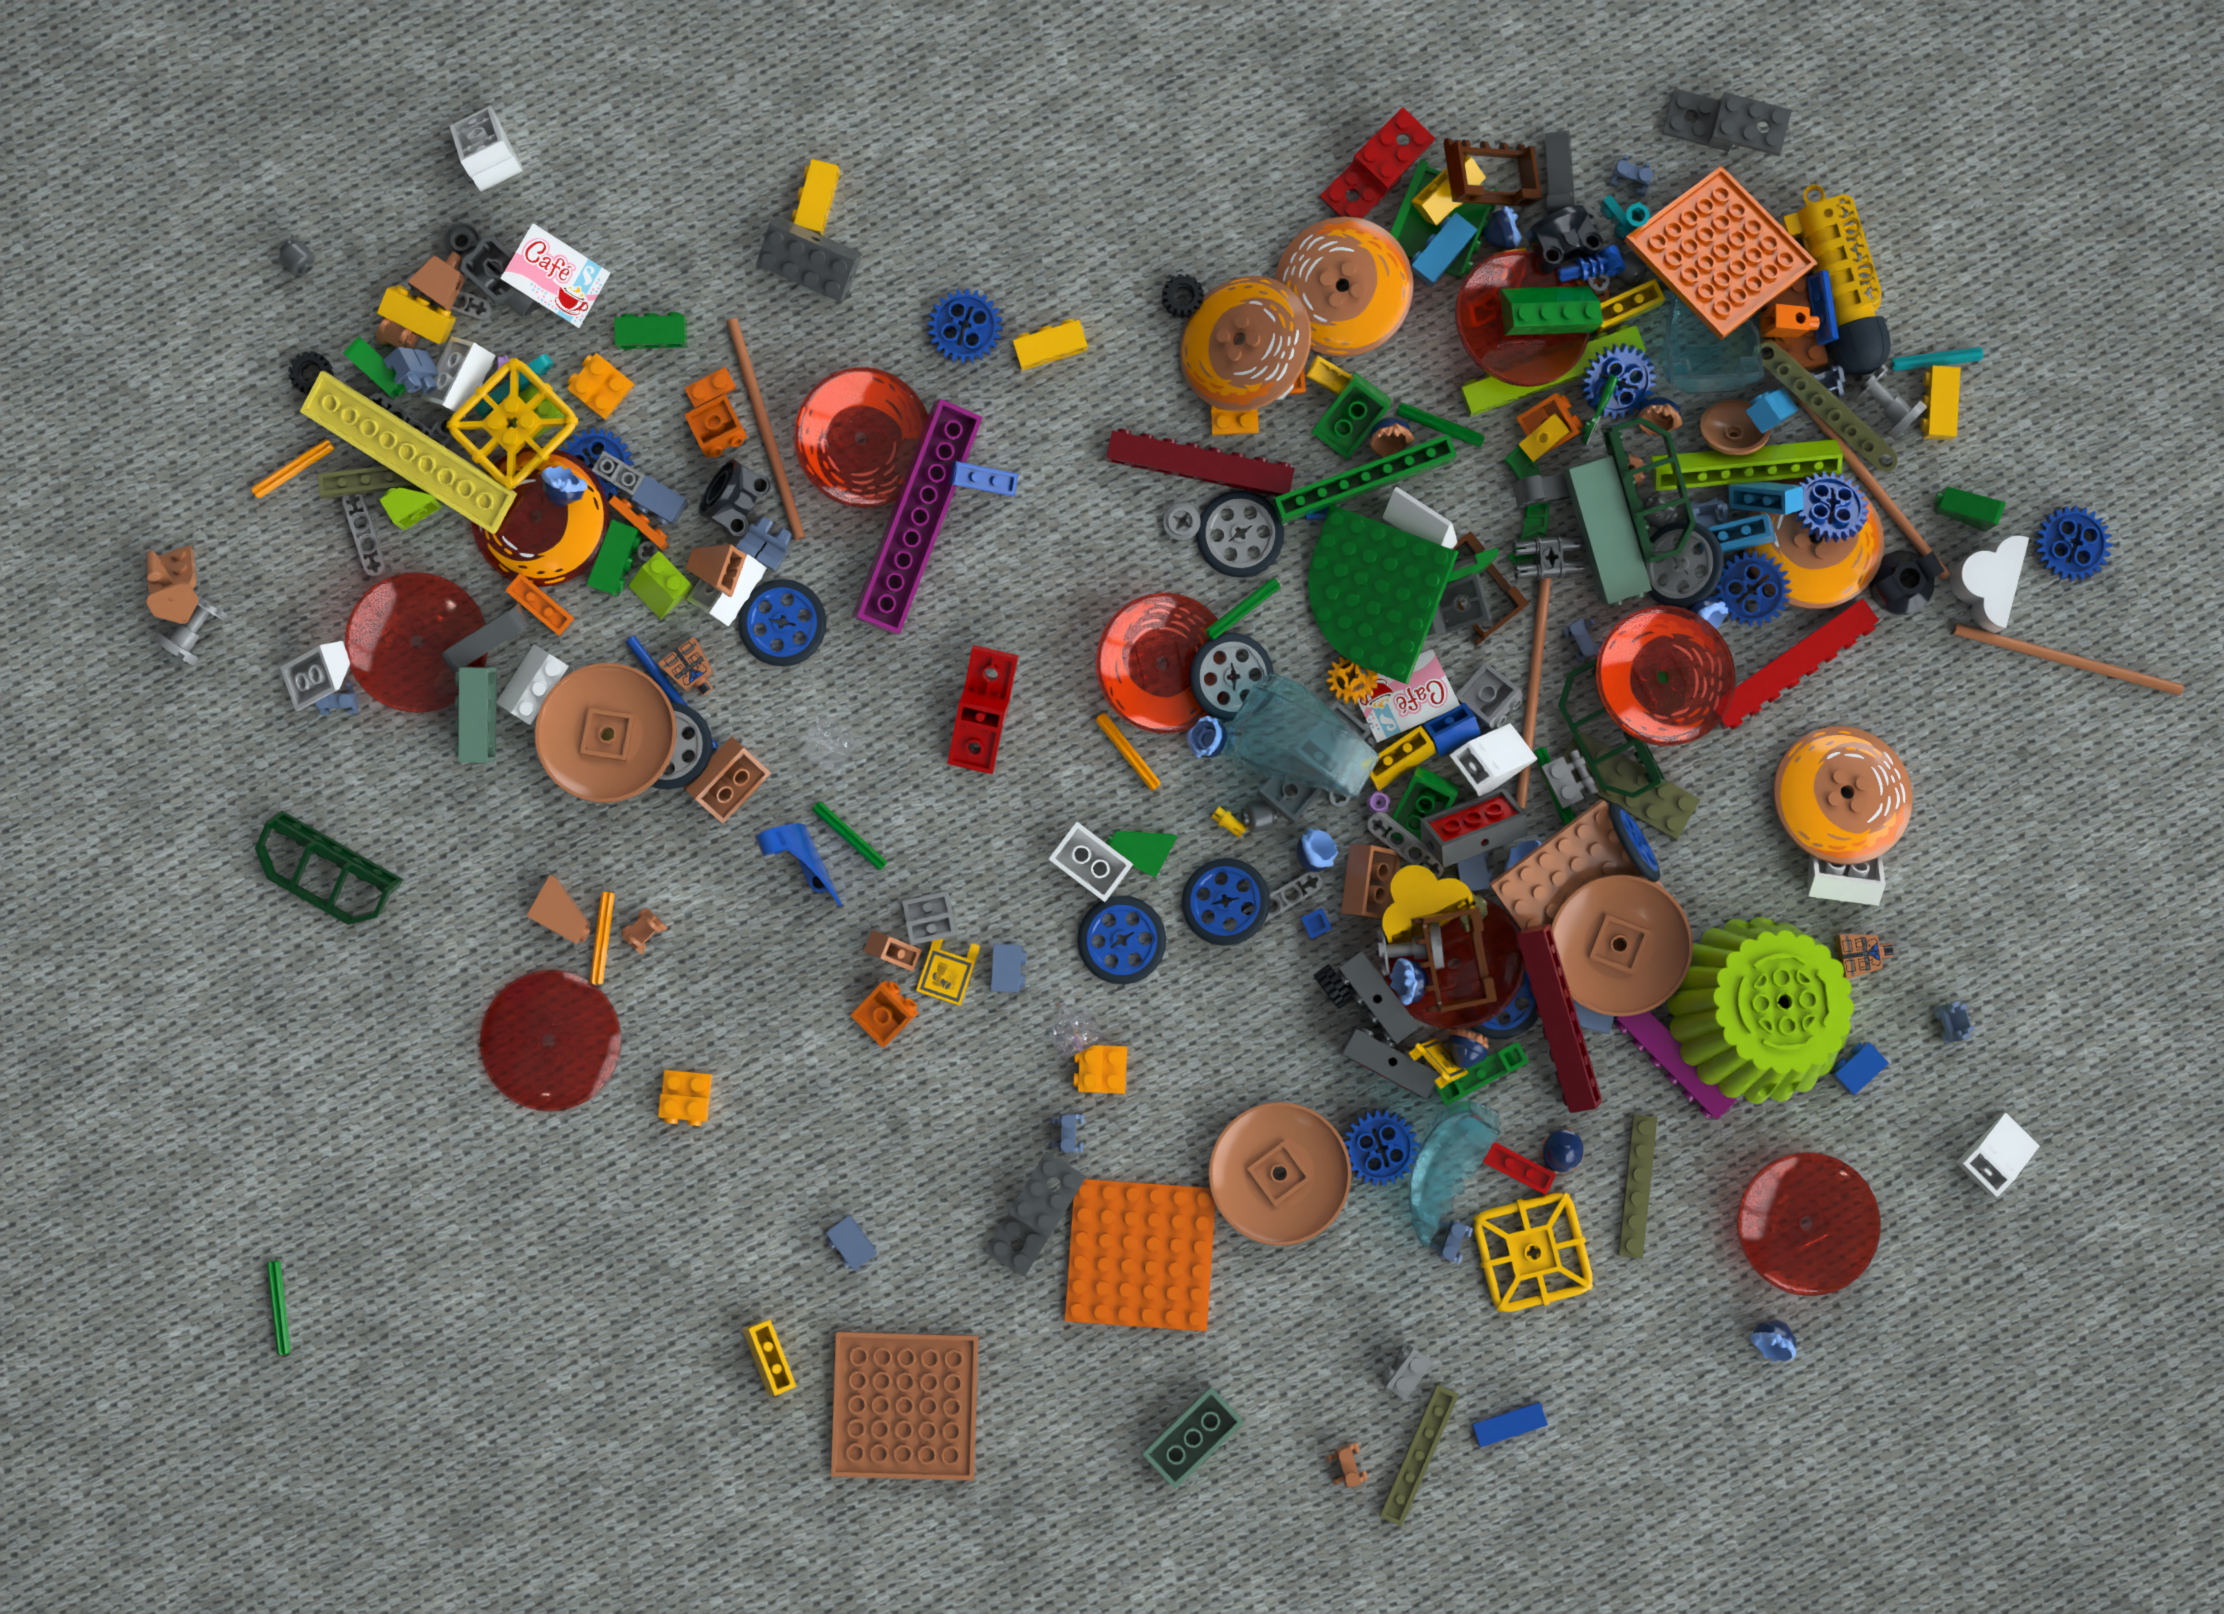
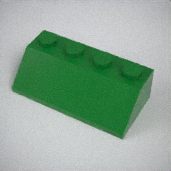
(1550, 310)

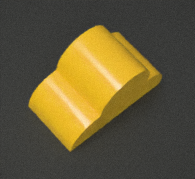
(1419, 894)

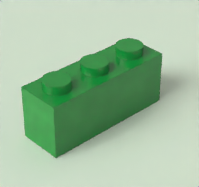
(650, 331)
(615, 558)

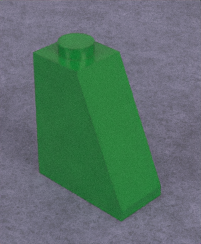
(374, 367)
(1969, 508)
(1143, 849)

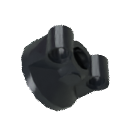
(1563, 237)
(732, 496)
(1889, 591)

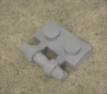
(1562, 781)

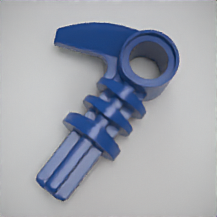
(1606, 260)

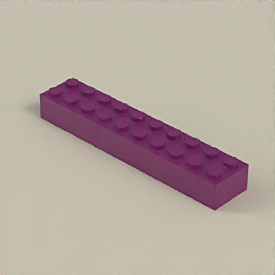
(916, 518)

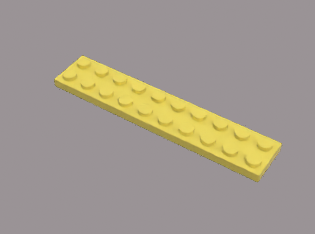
(408, 452)

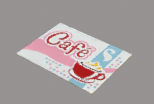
(555, 275)
(1404, 706)

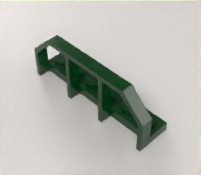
(1613, 441)
(1643, 753)
(333, 851)

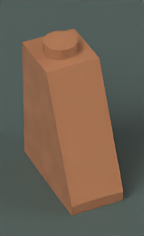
(717, 566)
(559, 912)

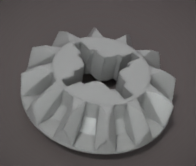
(1178, 511)

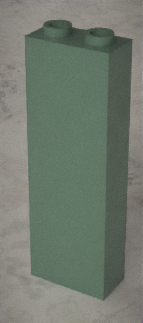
(1607, 530)

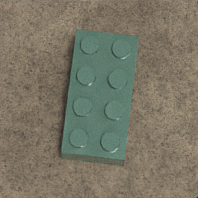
(476, 714)
(1192, 1436)

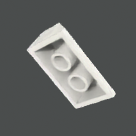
(460, 372)
(1417, 519)
(718, 604)
(315, 674)
(532, 684)
(1091, 861)
(1849, 883)

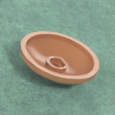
(1730, 429)

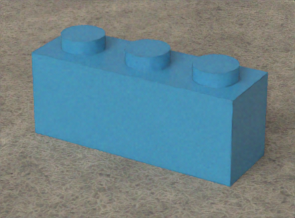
(1442, 249)
(1771, 409)
(1766, 497)
(1744, 533)

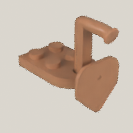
(171, 584)

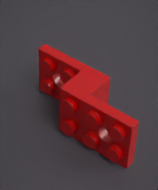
(1378, 166)
(982, 709)

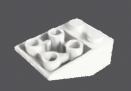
(1492, 759)
(1998, 1155)

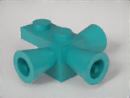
(1627, 221)

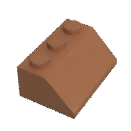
(727, 780)
(1369, 881)

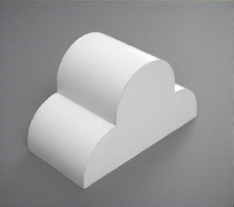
(485, 149)
(1990, 582)

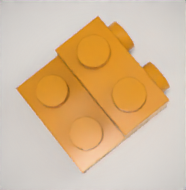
(599, 385)
(1234, 422)
(1101, 1069)
(685, 1097)

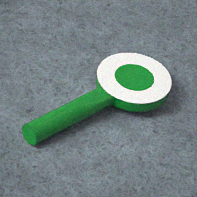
(1590, 427)

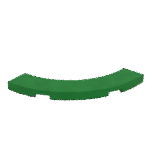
(1536, 515)

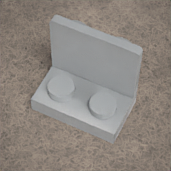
(1406, 1372)

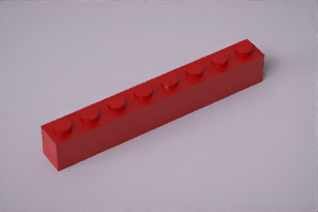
(1798, 661)

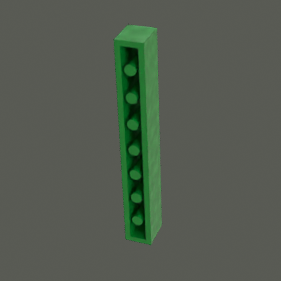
(1364, 479)

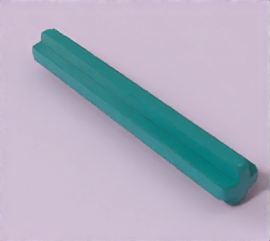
(1937, 359)

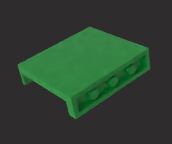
(1413, 231)

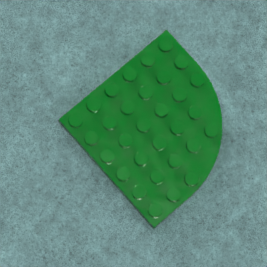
(1376, 591)

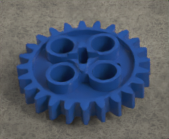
(984, 332)
(1627, 361)
(610, 446)
(1850, 509)
(2054, 536)
(1766, 603)
(1399, 1139)

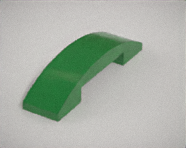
(1482, 561)
(1484, 1072)

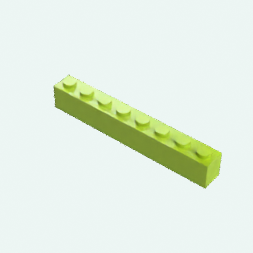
(1493, 393)
(1765, 464)

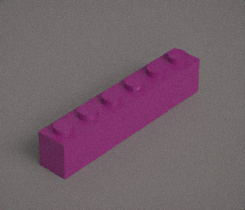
(1665, 1053)

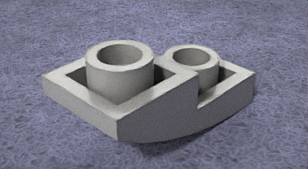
(618, 473)

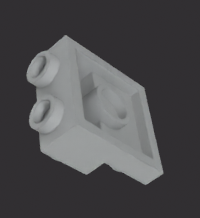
(1490, 696)

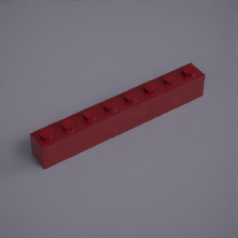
(1200, 464)
(1559, 1018)

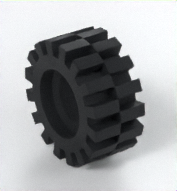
(1182, 282)
(299, 366)
(1333, 986)

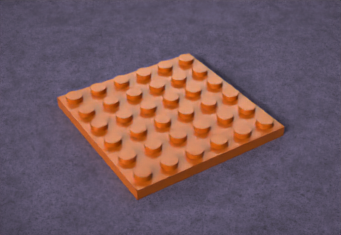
(1720, 252)
(1140, 1255)

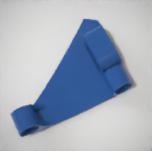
(799, 842)

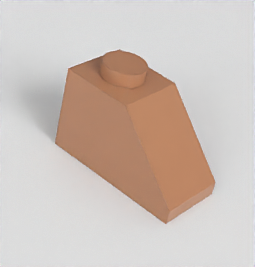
(892, 950)

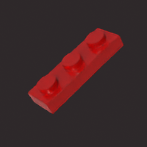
(1519, 1168)

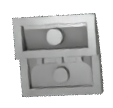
(929, 918)

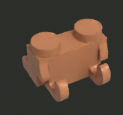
(396, 335)
(642, 930)
(1348, 1465)

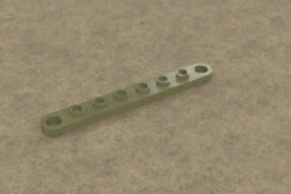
(1828, 406)

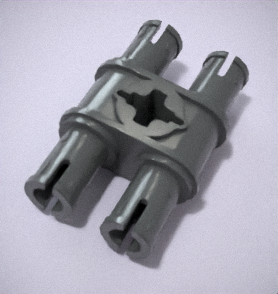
(1548, 568)

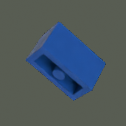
(1452, 729)
(1859, 1067)

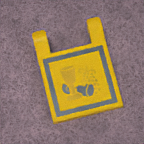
(946, 973)
(1440, 1059)

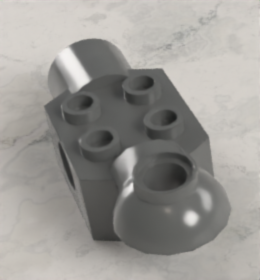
(484, 265)

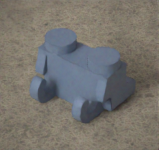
(1632, 172)
(1832, 379)
(1710, 512)
(1583, 639)
(340, 700)
(1954, 1020)
(1068, 1133)
(1452, 1241)

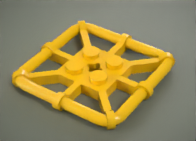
(498, 420)
(1545, 1262)

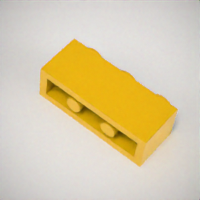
(816, 196)
(1435, 199)
(1630, 305)
(416, 314)
(1050, 344)
(1942, 402)
(1401, 757)
(769, 1357)

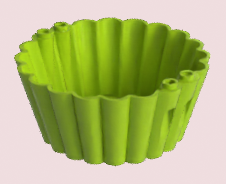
(1732, 1015)

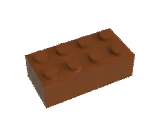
(1804, 347)

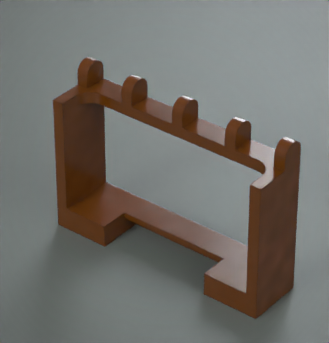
(1466, 193)
(1511, 593)
(1486, 982)

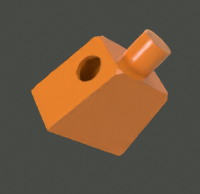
(1787, 321)

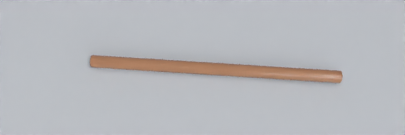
(765, 429)
(1874, 487)
(2068, 659)
(1533, 685)

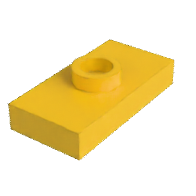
(1327, 375)
(1544, 437)

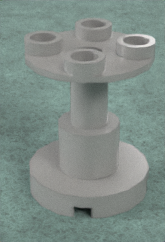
(1895, 408)
(186, 635)
(1409, 948)

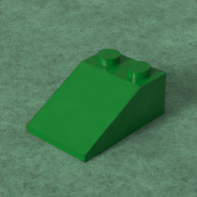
(1351, 415)
(1423, 797)

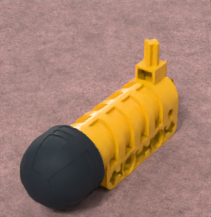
(1862, 335)

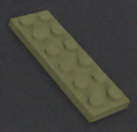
(1661, 808)

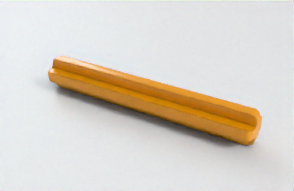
(292, 468)
(1128, 751)
(602, 938)

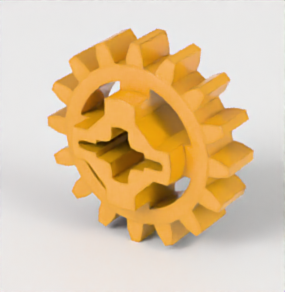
(1343, 673)

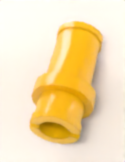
(1226, 820)

